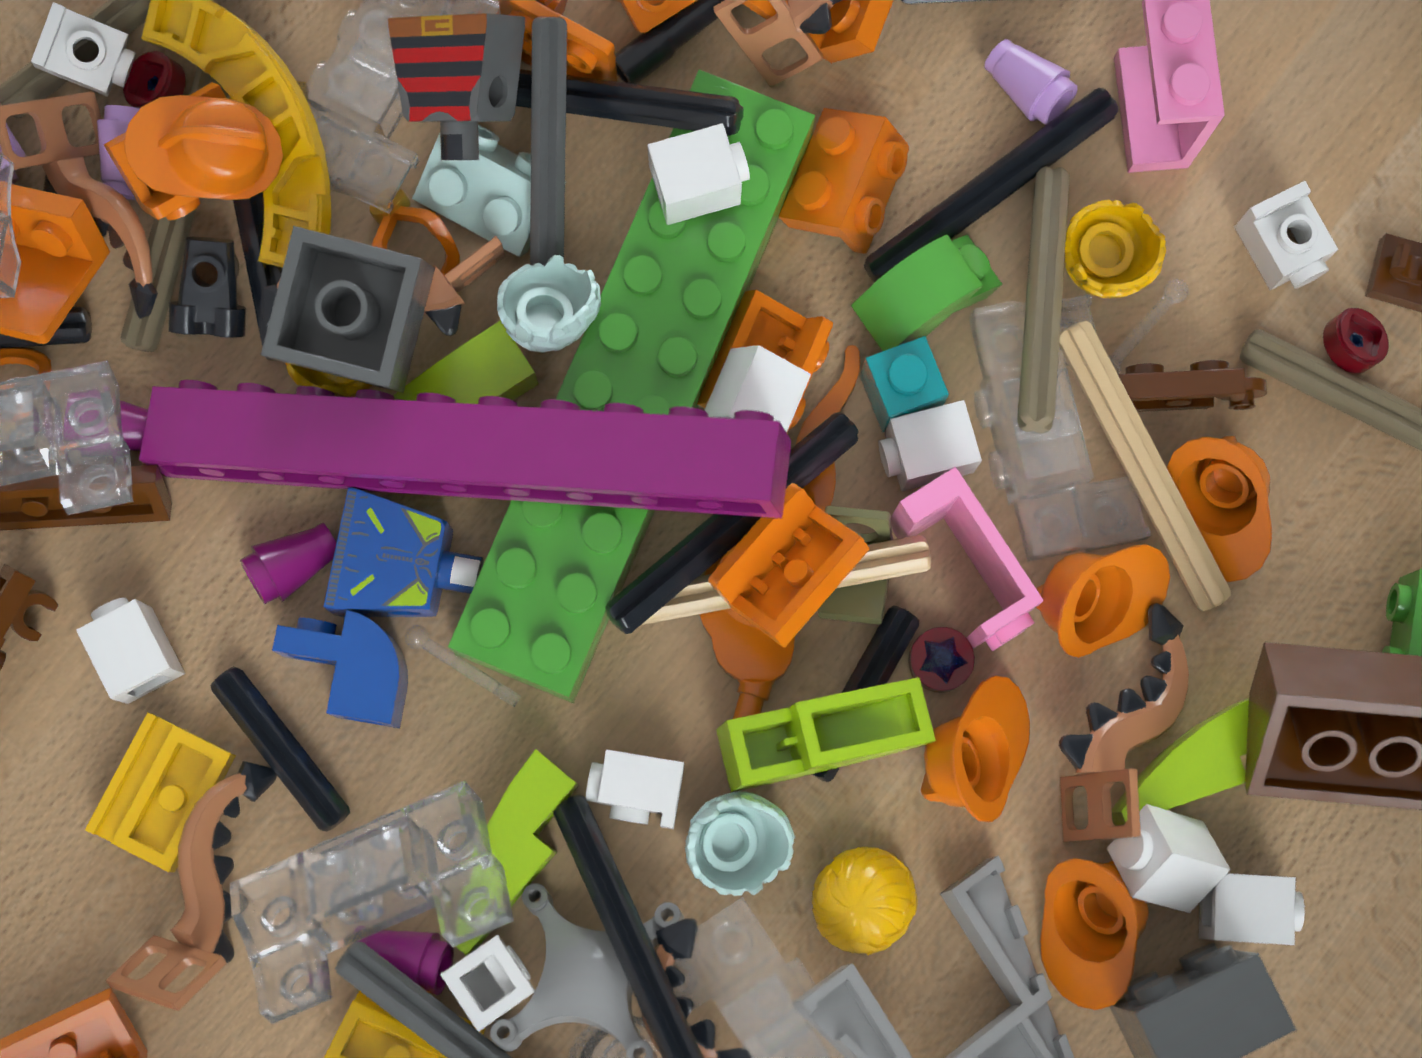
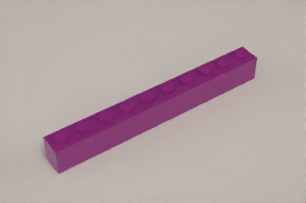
(471, 449)

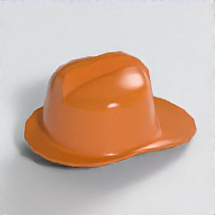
(203, 147)
(1228, 499)
(1102, 597)
(979, 751)
(1090, 932)

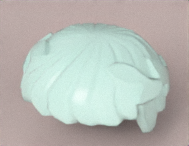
(548, 304)
(738, 843)

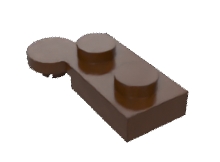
(1194, 389)

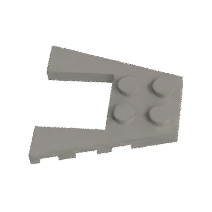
(858, 1028)

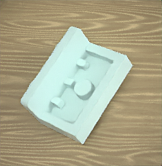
(482, 194)

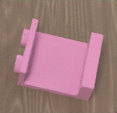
(1170, 86)
(954, 501)

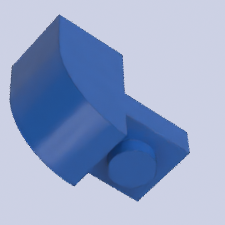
(368, 664)

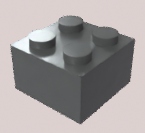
(348, 309)
(1208, 1009)

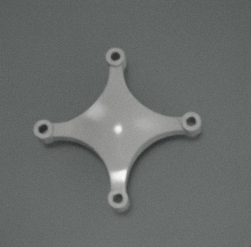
(579, 980)

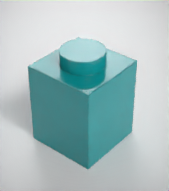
(903, 381)

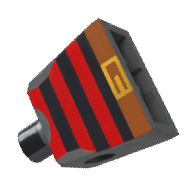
(458, 73)

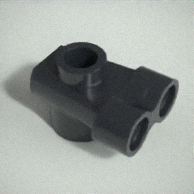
(205, 306)

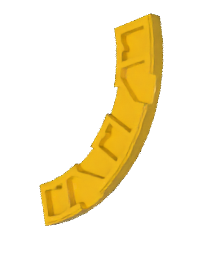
(258, 77)

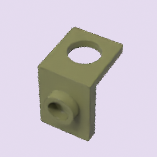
(862, 601)

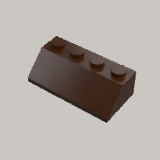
(1336, 726)

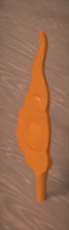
(738, 644)

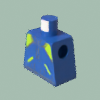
(394, 560)

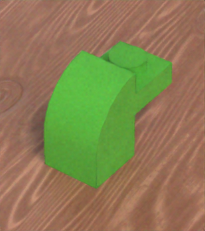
(925, 291)

